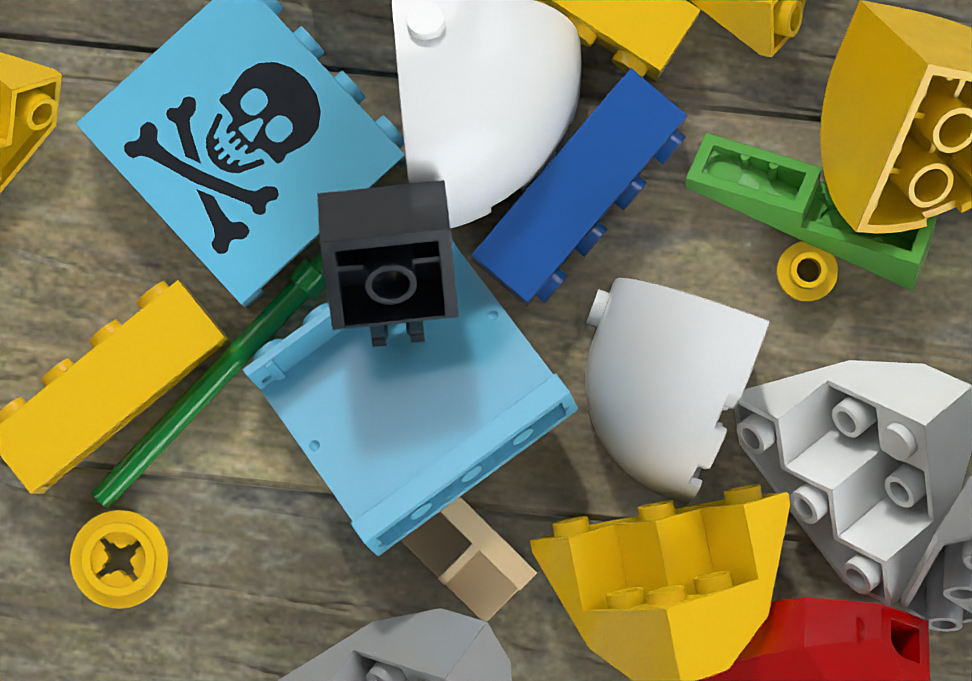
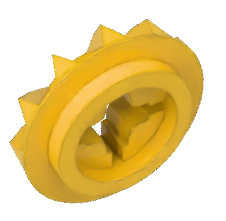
(91, 555)

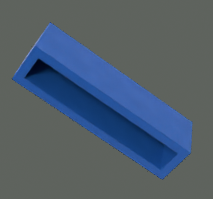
(579, 188)

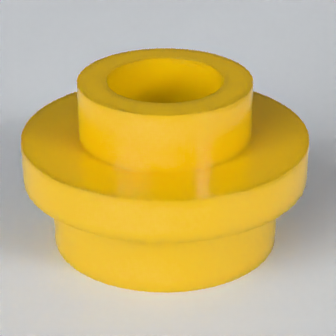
(797, 288)

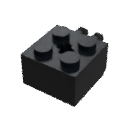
(388, 257)

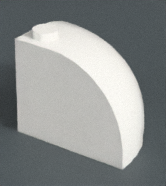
(484, 95)
(662, 377)

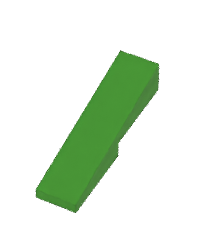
(794, 200)

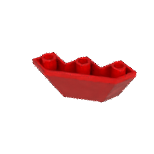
(833, 643)

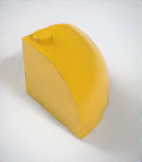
(898, 119)

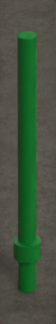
(305, 282)

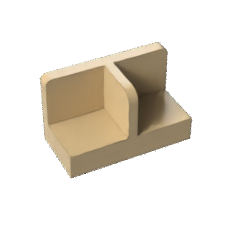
(470, 558)

